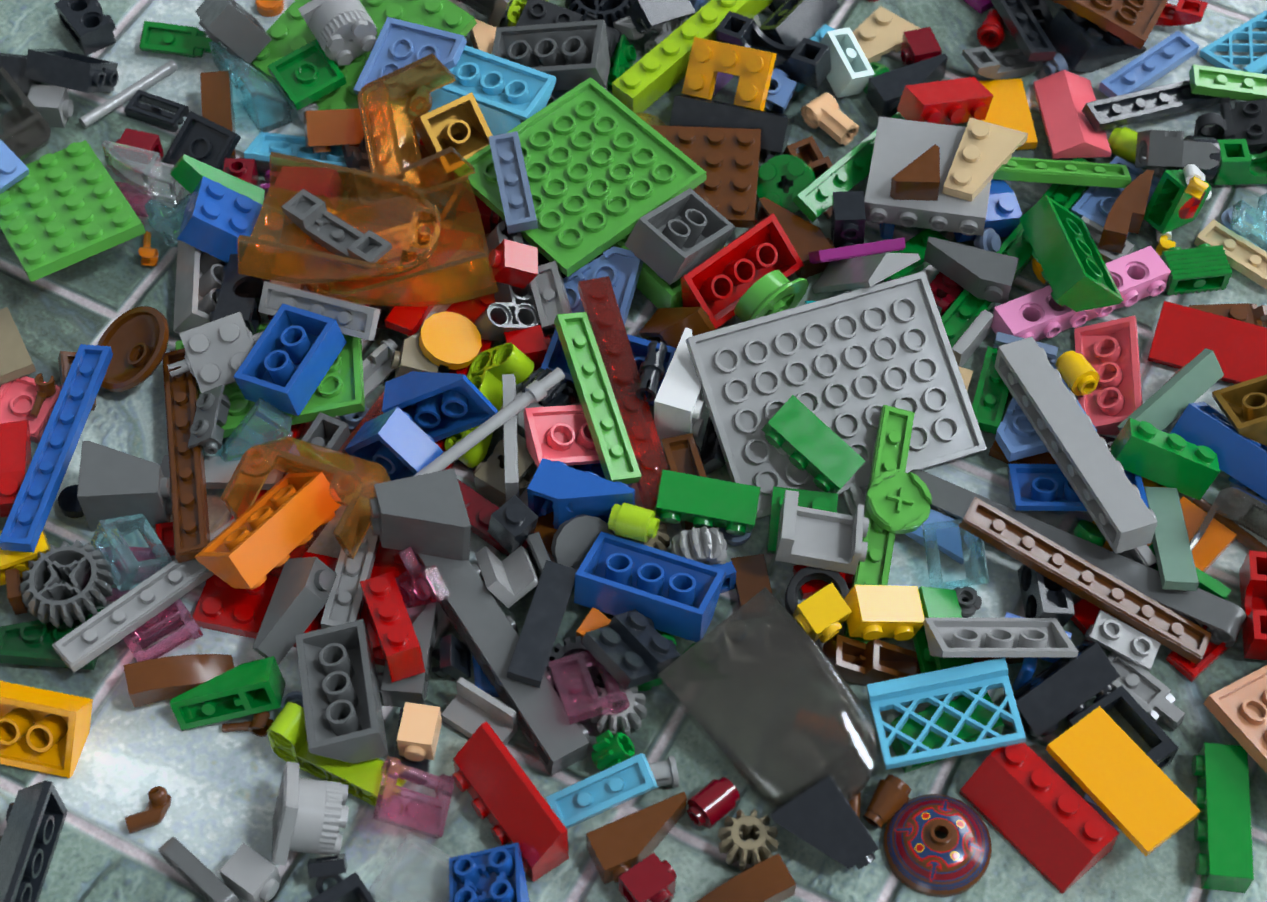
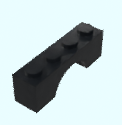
(803, 63)

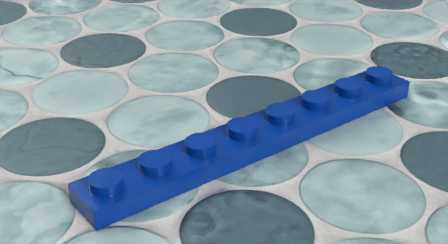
(55, 449)

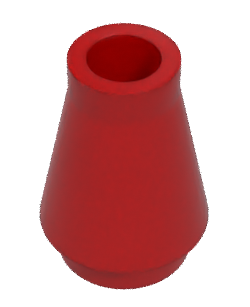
(991, 30)

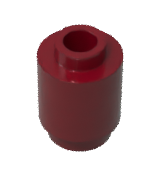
(712, 802)

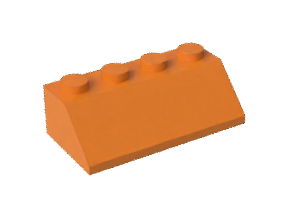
(270, 530)

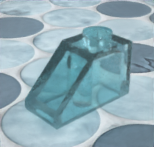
(259, 426)

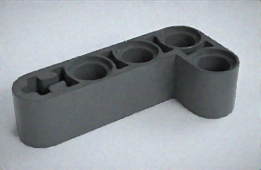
(513, 306)

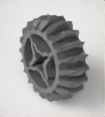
(60, 602)

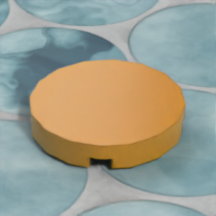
(449, 340)

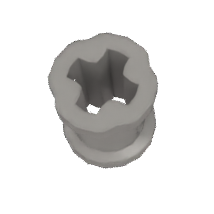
(665, 772)

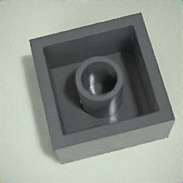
(233, 27)

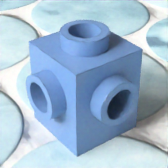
(779, 92)

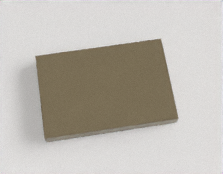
(14, 357)

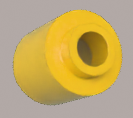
(1077, 373)

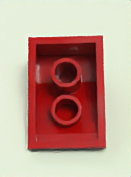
(14, 461)

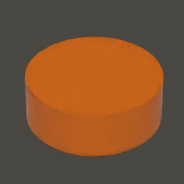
(269, 8)

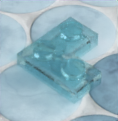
(1251, 221)

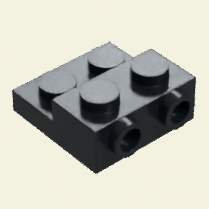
(631, 649)

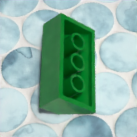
(1068, 257)

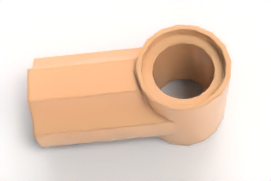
(825, 113)

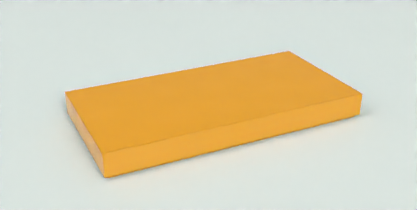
(1122, 780)

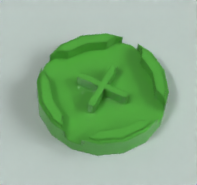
(898, 501)

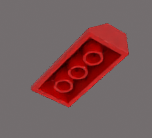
(731, 271)
(510, 802)
(1039, 814)

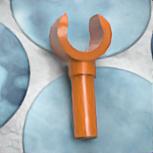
(148, 255)

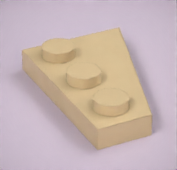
(881, 34)
(979, 156)

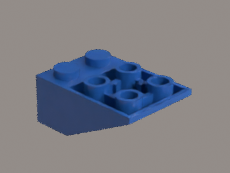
(574, 493)
(488, 876)

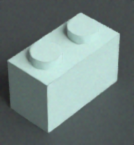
(849, 65)

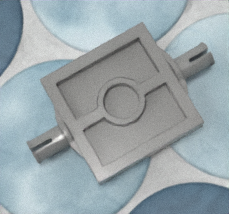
(215, 351)

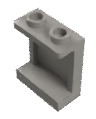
(821, 536)

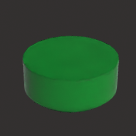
(1089, 532)

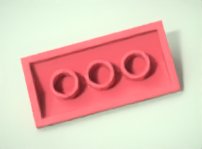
(1066, 127)
(1114, 354)
(559, 435)

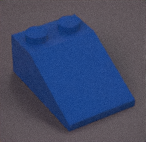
(1002, 211)
(438, 402)

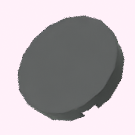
(576, 538)

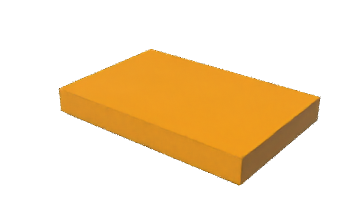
(1011, 108)

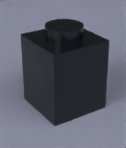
(512, 524)

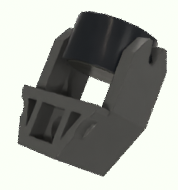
(1168, 151)

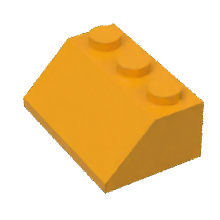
(42, 729)

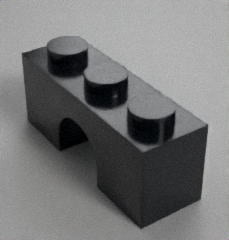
(238, 295)

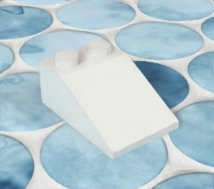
(679, 400)

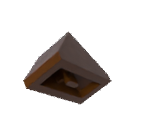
(919, 179)

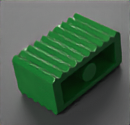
(1196, 269)

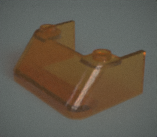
(390, 135)
(349, 479)

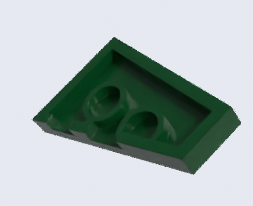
(32, 643)

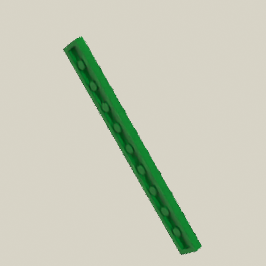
(967, 306)

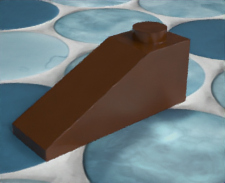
(801, 233)
(633, 837)

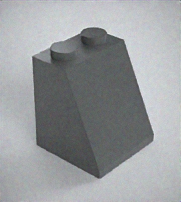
(120, 486)
(423, 515)

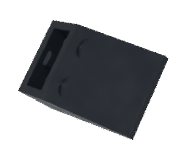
(1085, 44)

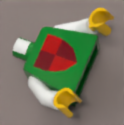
(1176, 203)

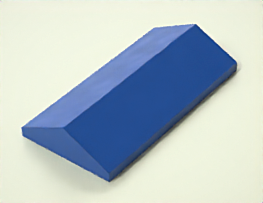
(1047, 489)

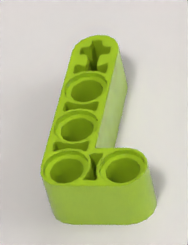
(487, 377)
(290, 743)

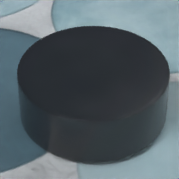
(69, 502)

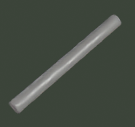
(127, 94)

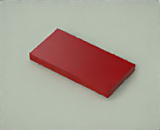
(1187, 331)

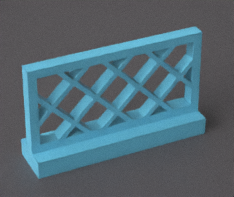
(1254, 64)
(944, 685)

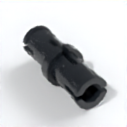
(651, 371)

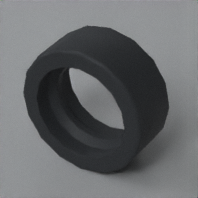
(808, 574)

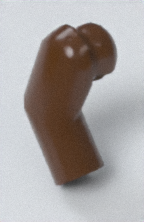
(153, 813)

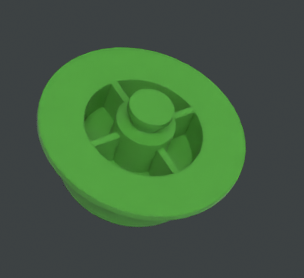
(770, 295)

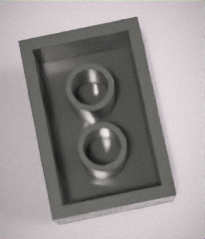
(679, 235)

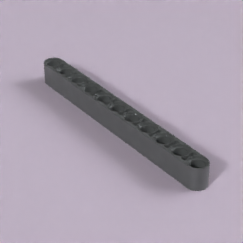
(1200, 607)

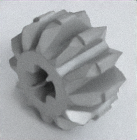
(701, 545)
(625, 720)

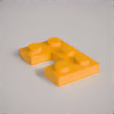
(750, 64)

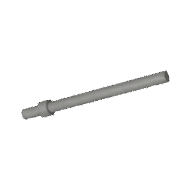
(533, 393)

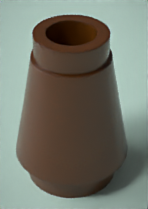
(887, 799)

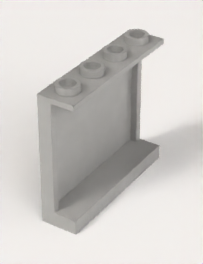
(895, 147)

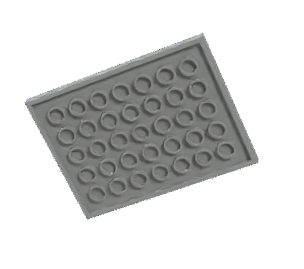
(843, 364)

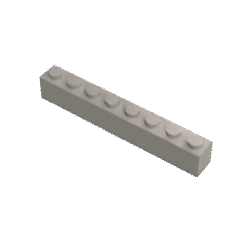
(1076, 445)

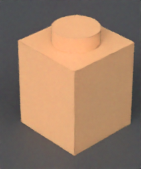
(419, 731)

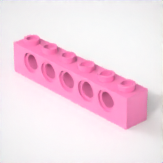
(1040, 317)

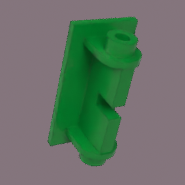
(621, 60)

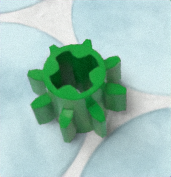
(611, 749)

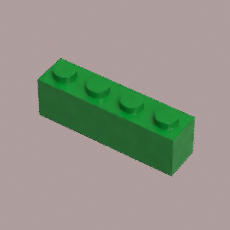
(1223, 818)

